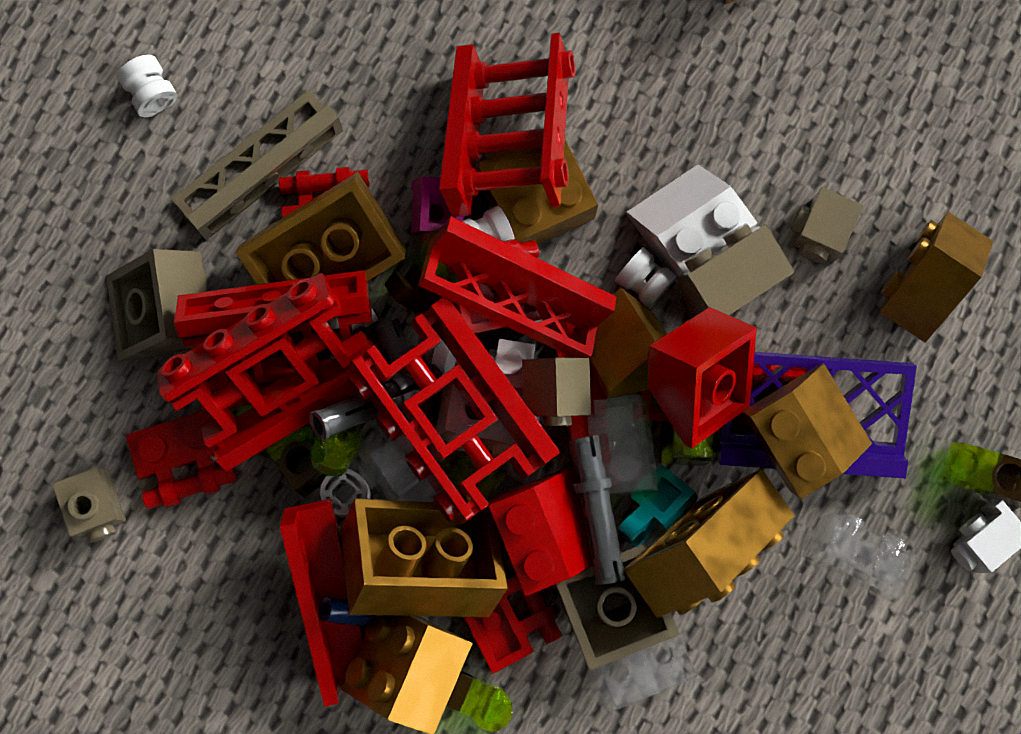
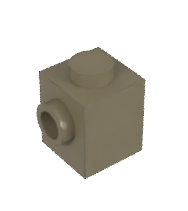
(825, 226)
(557, 388)
(89, 504)

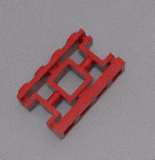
(205, 312)
(483, 390)
(283, 404)

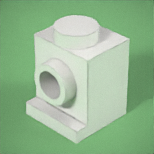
(510, 357)
(988, 539)

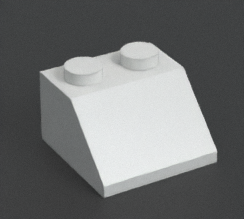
(689, 217)

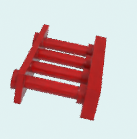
(469, 109)

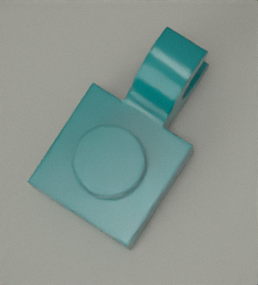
(657, 507)

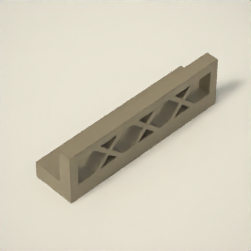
(263, 171)

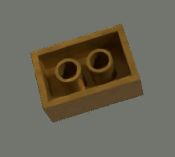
(327, 236)
(710, 545)
(418, 563)

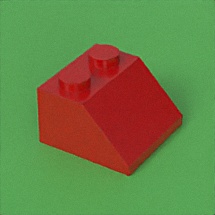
(703, 373)
(543, 530)

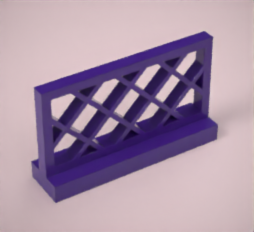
(879, 460)

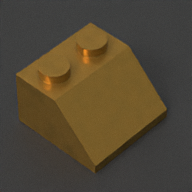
(808, 431)

